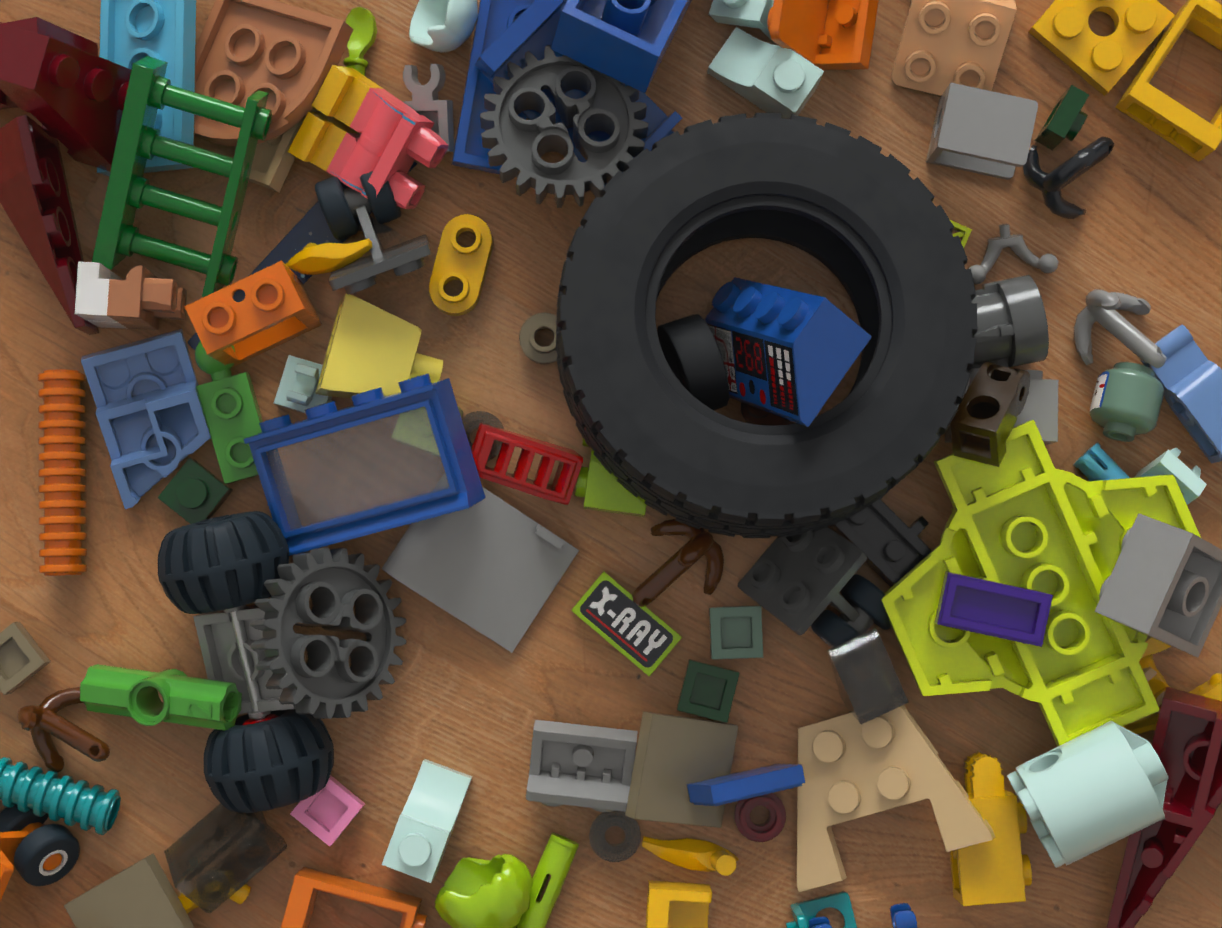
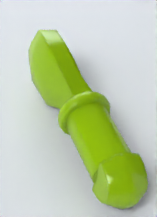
(361, 39)

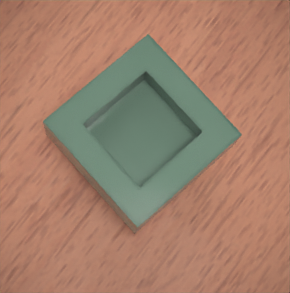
(736, 632)

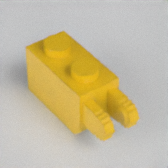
(996, 868)

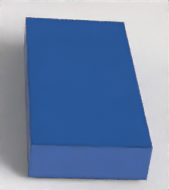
(746, 784)

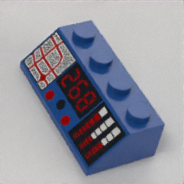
(782, 347)

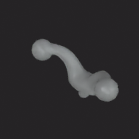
(1047, 263)

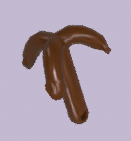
(700, 544)
(44, 720)

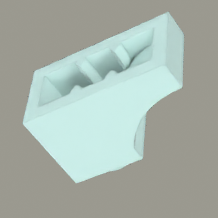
(766, 73)
(427, 821)

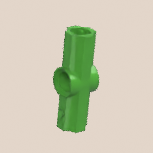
(185, 698)

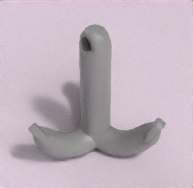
(1101, 308)

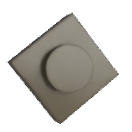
(18, 658)

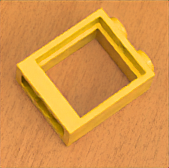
(1161, 112)

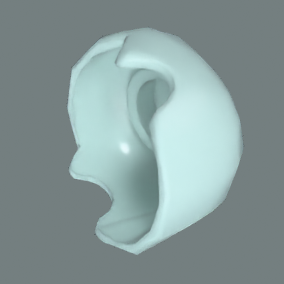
(443, 23)

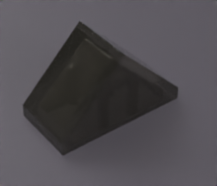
(866, 677)

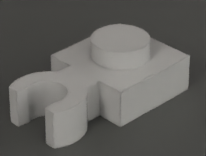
(426, 101)

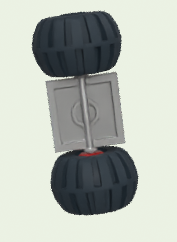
(215, 572)

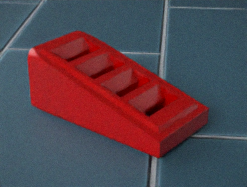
(565, 476)

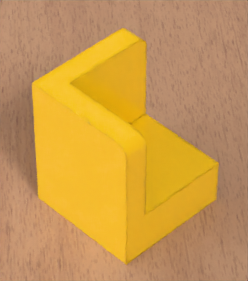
(677, 905)

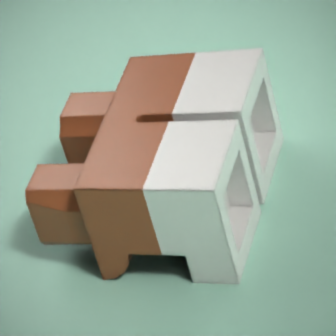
(127, 303)

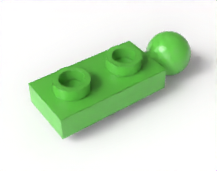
(230, 416)

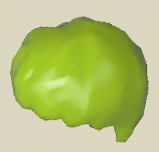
(485, 893)

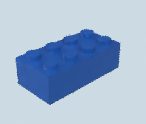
(619, 36)

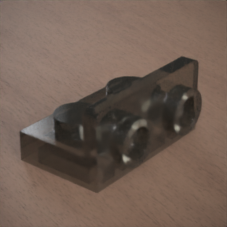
(222, 855)

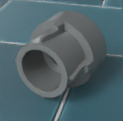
(1010, 323)

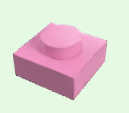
(328, 811)

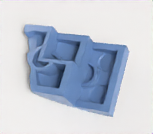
(146, 409)

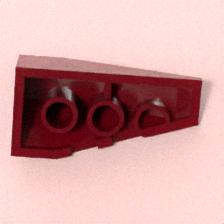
(41, 208)

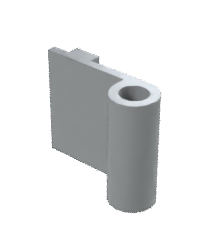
(483, 566)

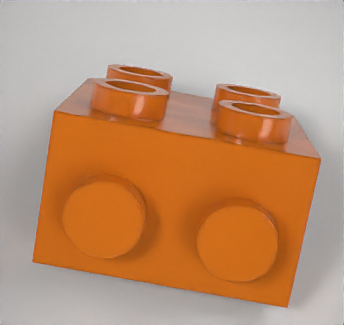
(825, 31)

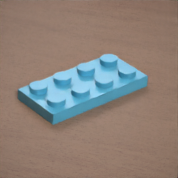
(164, 32)

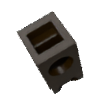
(989, 413)

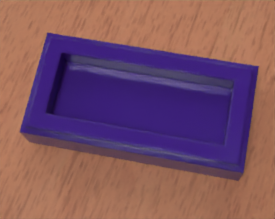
(993, 609)

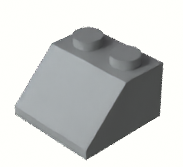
(1165, 585)

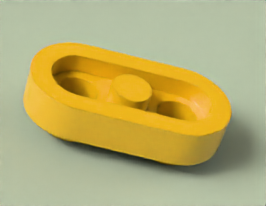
(461, 264)

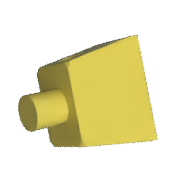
(371, 352)

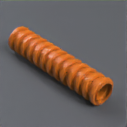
(62, 472)

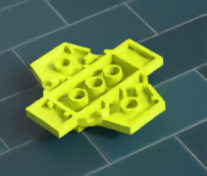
(1046, 535)

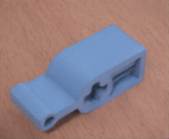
(1192, 389)

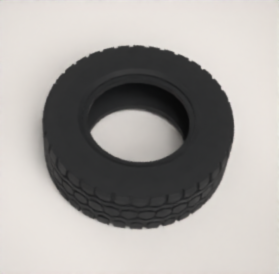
(791, 187)

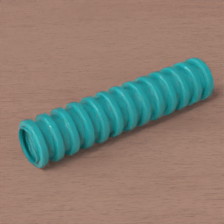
(58, 796)

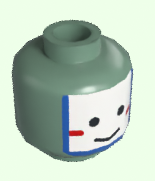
(1127, 401)

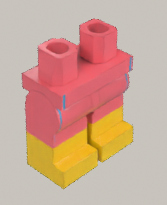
(367, 131)

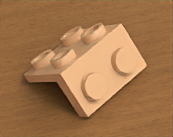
(952, 44)

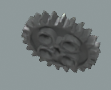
(521, 142)
(335, 585)

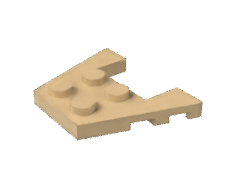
(868, 770)

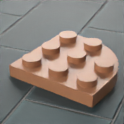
(267, 50)

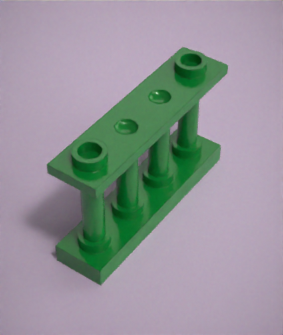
(140, 141)

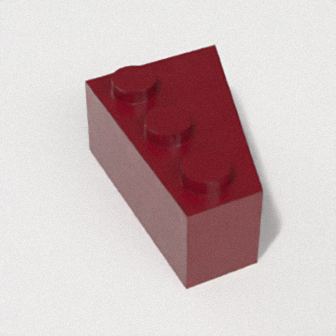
(66, 90)

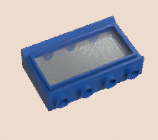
(366, 464)

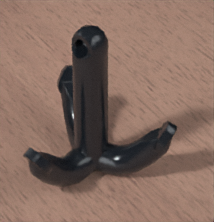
(1053, 182)

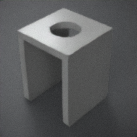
(982, 131)

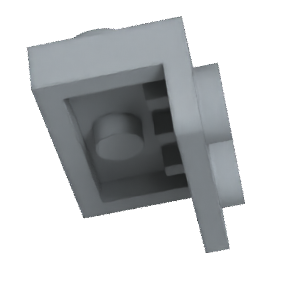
(581, 765)

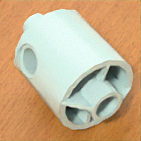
(1091, 791)

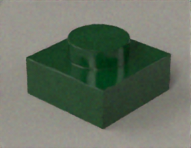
(1064, 119)
(195, 492)
(707, 691)

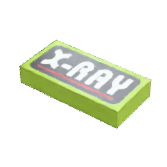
(626, 626)

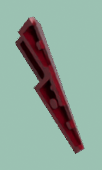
(1191, 752)

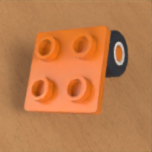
(36, 850)

